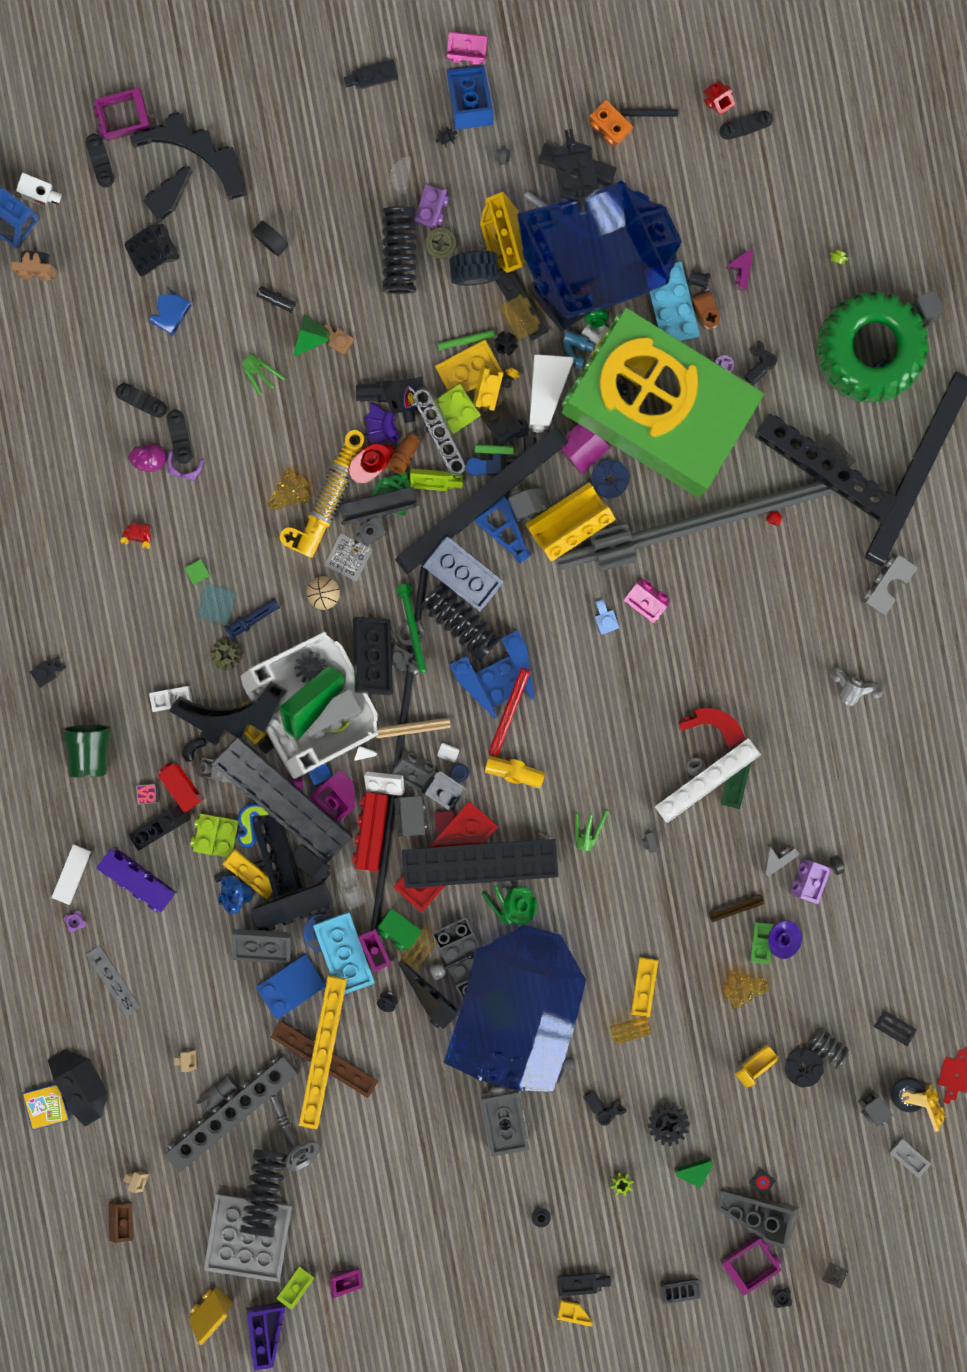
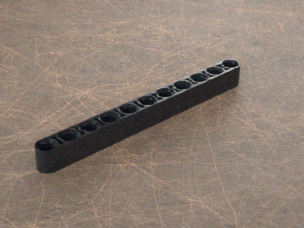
(919, 469)
(483, 499)

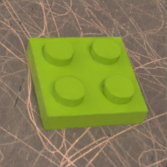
(457, 408)

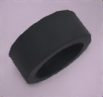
(270, 238)

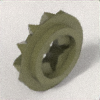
(435, 235)
(216, 655)

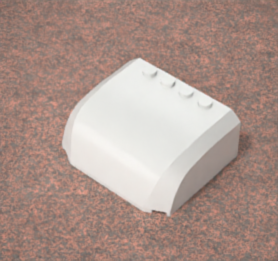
(308, 754)

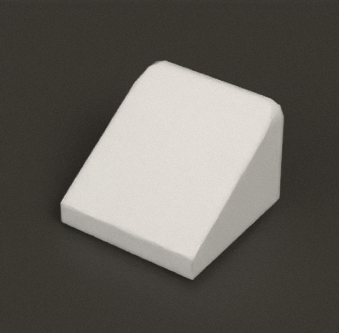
(594, 334)
(448, 752)
(363, 753)

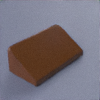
(120, 1221)

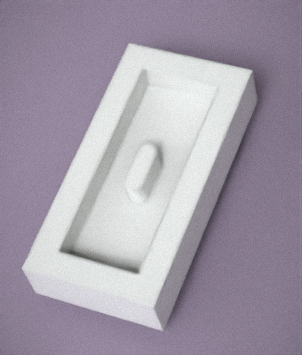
(384, 783)

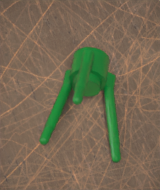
(502, 917)

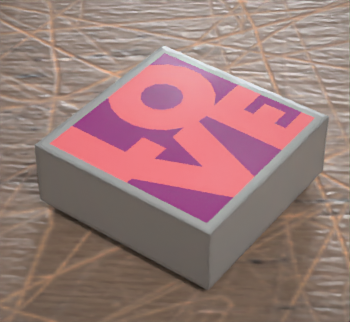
(146, 794)

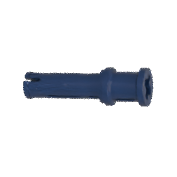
(271, 606)

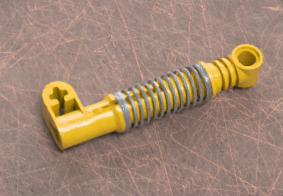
(327, 502)

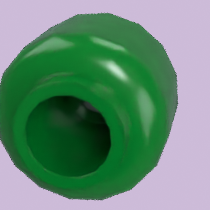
(597, 318)

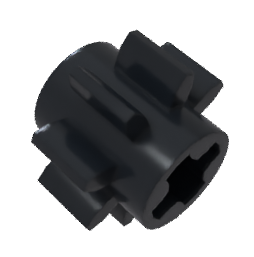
(505, 343)

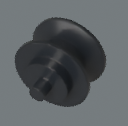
(446, 136)
(387, 1001)

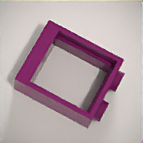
(135, 94)
(747, 1287)

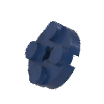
(614, 468)

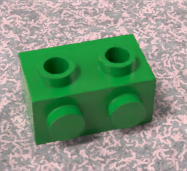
(398, 930)

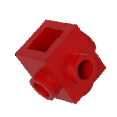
(719, 97)

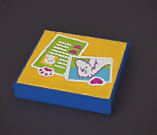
(45, 1106)

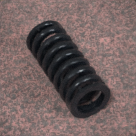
(406, 213)
(436, 599)
(257, 1200)

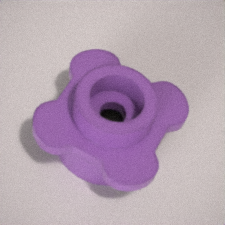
(73, 926)

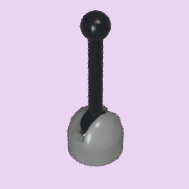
(438, 970)

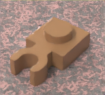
(339, 341)

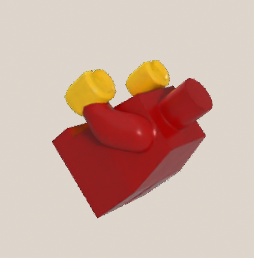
(137, 531)

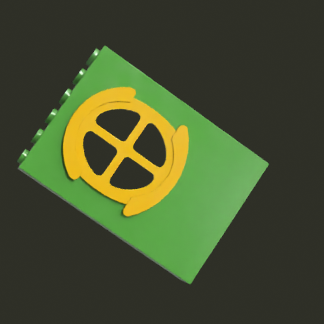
(690, 438)

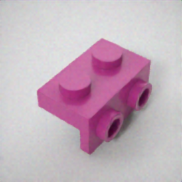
(466, 47)

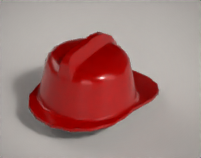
(369, 463)

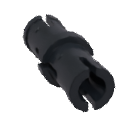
(276, 299)

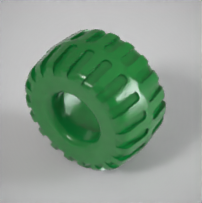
(840, 362)

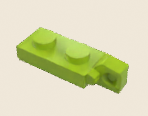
(434, 480)

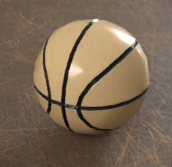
(323, 593)

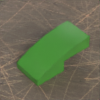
(759, 948)

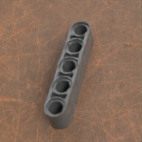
(440, 439)

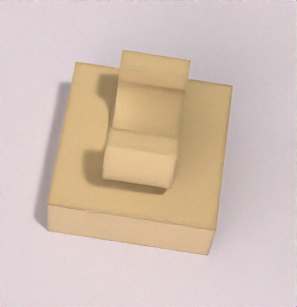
(186, 1061)
(136, 1180)

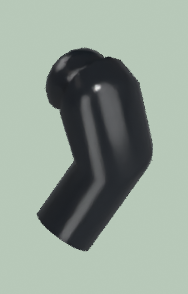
(190, 747)

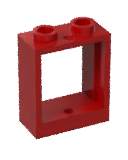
(180, 786)

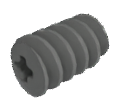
(829, 1047)

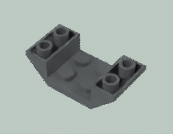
(454, 943)

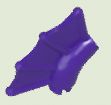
(380, 426)

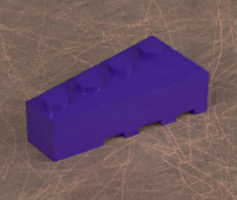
(136, 879)

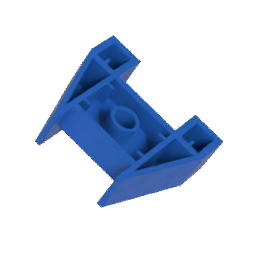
(495, 682)

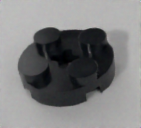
(802, 1078)

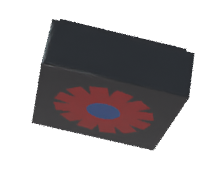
(762, 1182)

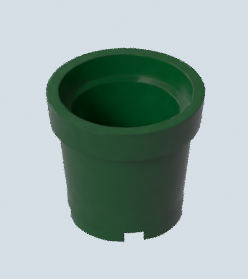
(86, 749)

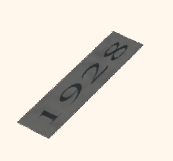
(112, 981)

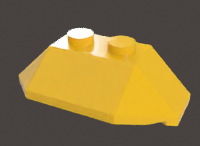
(502, 232)

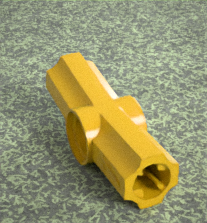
(515, 771)

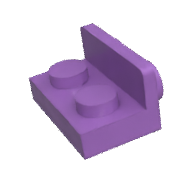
(431, 206)
(810, 881)

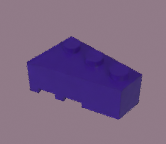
(264, 1329)

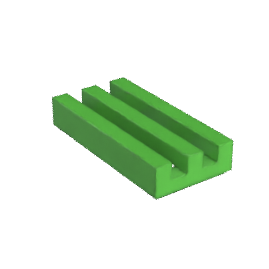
(496, 449)

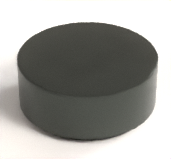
(837, 865)

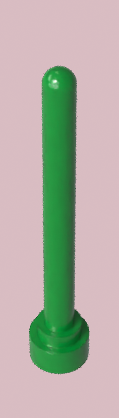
(404, 592)

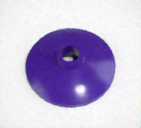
(791, 939)

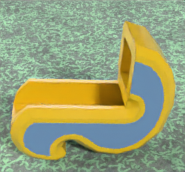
(755, 1065)

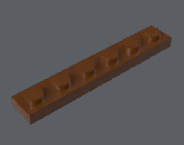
(339, 1067)

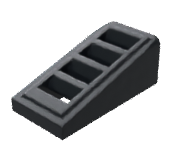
(680, 1298)

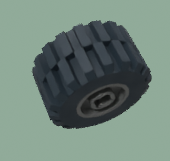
(474, 268)

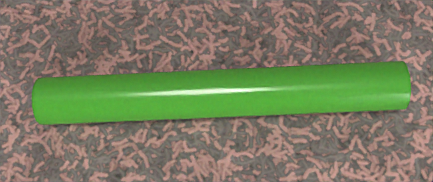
(466, 339)

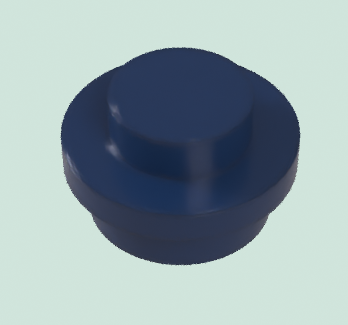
(459, 772)

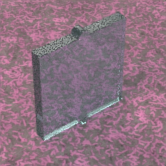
(216, 604)

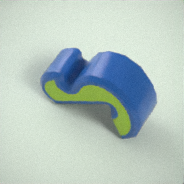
(245, 820)

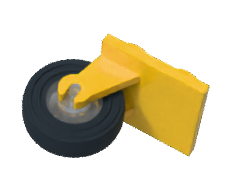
(911, 1095)

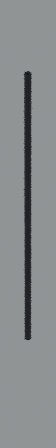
(398, 753)

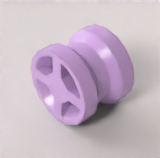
(726, 362)

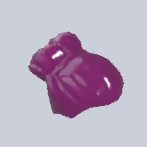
(148, 457)

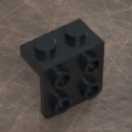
(151, 249)

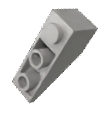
(338, 711)

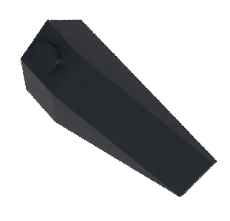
(435, 1004)

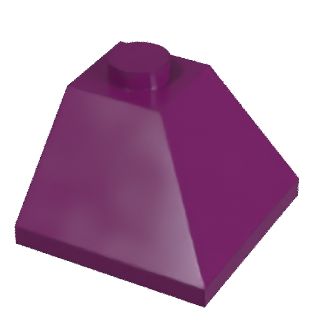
(336, 796)

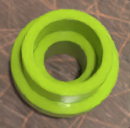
(838, 257)

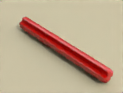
(509, 711)

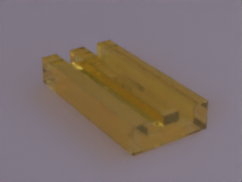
(410, 962)
(631, 1032)

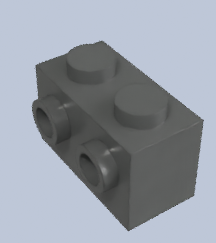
(410, 816)
(875, 1109)

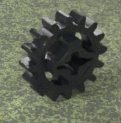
(662, 1128)

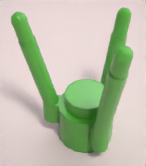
(252, 365)
(586, 841)

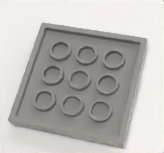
(245, 1253)

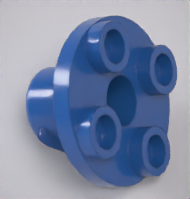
(234, 894)

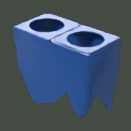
(172, 312)

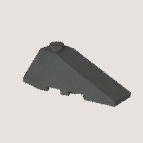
(764, 1217)

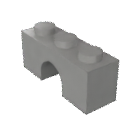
(878, 597)

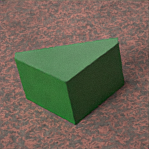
(695, 1172)

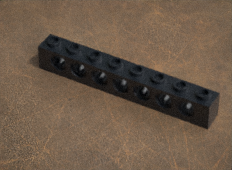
(829, 478)

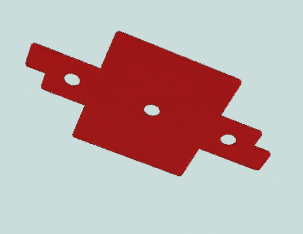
(948, 1076)

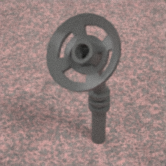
(298, 1149)

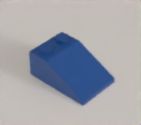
(470, 97)
(290, 986)

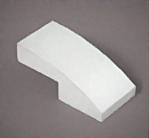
(165, 699)

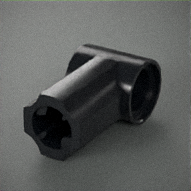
(371, 392)

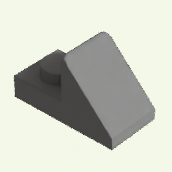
(774, 863)

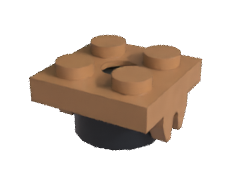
(34, 265)

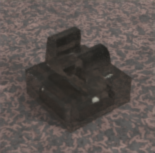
(835, 1275)

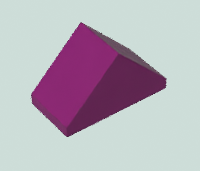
(345, 1282)

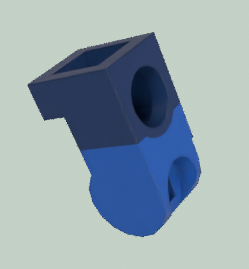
(484, 467)

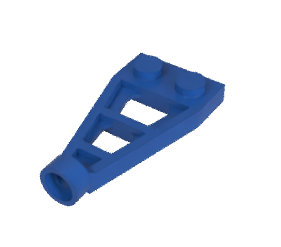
(513, 547)

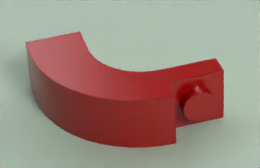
(722, 721)

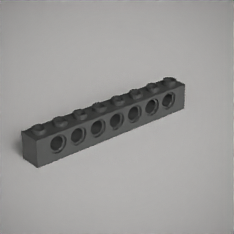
(181, 1159)

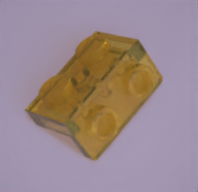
(520, 317)

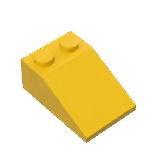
(209, 1313)

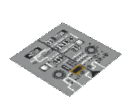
(348, 557)

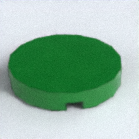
(520, 905)

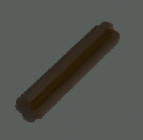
(736, 908)

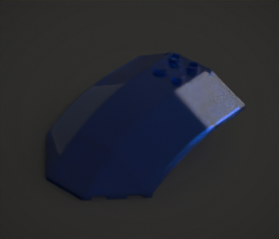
(600, 256)
(518, 1011)

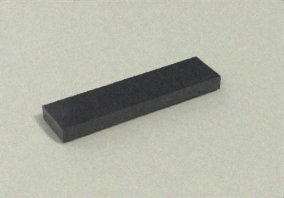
(511, 289)

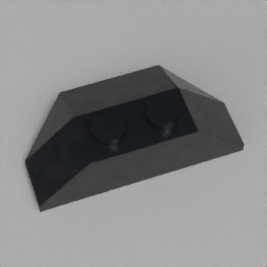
(79, 1085)

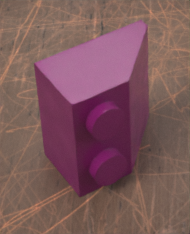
(583, 448)

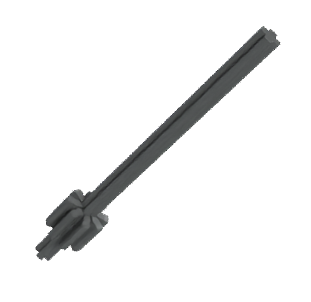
(617, 545)

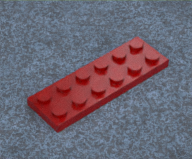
(467, 828)

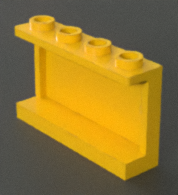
(570, 522)

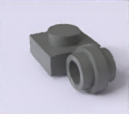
(401, 659)

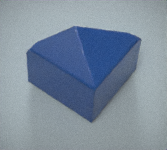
(320, 774)

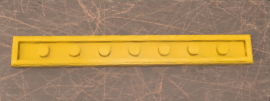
(322, 1052)

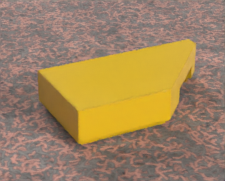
(573, 1312)

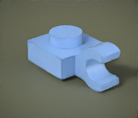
(606, 620)

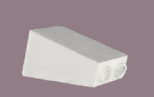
(547, 385)

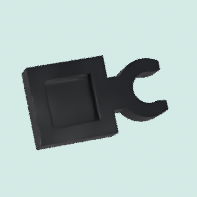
(45, 673)

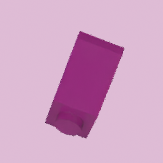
(374, 950)

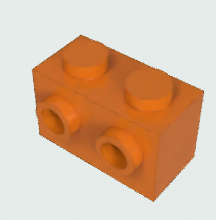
(610, 124)

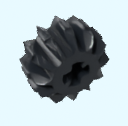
(308, 661)

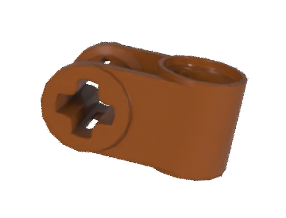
(704, 307)

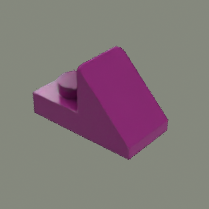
(743, 265)

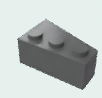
(528, 503)

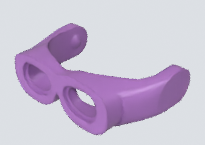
(191, 476)

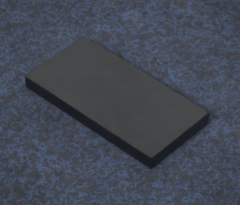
(372, 656)

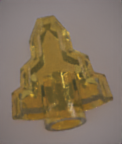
(290, 491)
(742, 988)

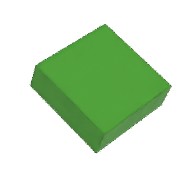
(197, 572)

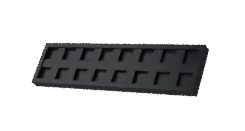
(282, 799)
(480, 863)

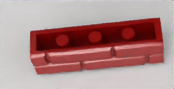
(371, 831)

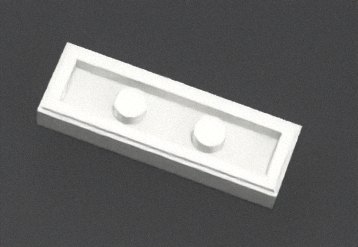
(71, 874)

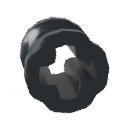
(699, 279)

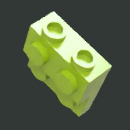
(214, 835)

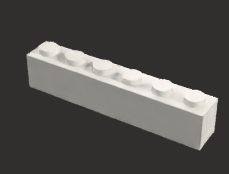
(708, 780)

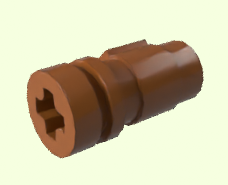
(405, 451)

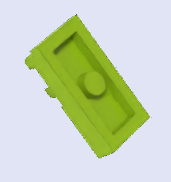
(295, 1288)

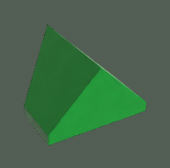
(310, 336)

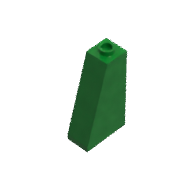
(310, 701)

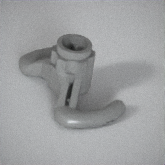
(853, 687)

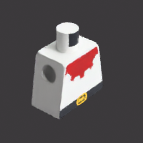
(28, 189)

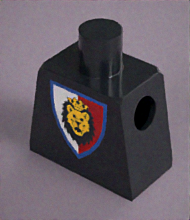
(401, 397)

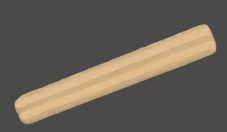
(415, 727)

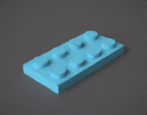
(674, 306)
(343, 951)

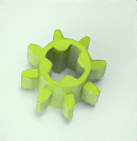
(626, 1183)

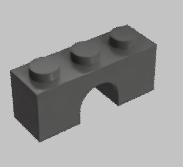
(928, 307)

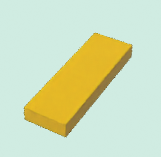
(249, 873)
(644, 986)

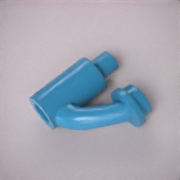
(579, 342)

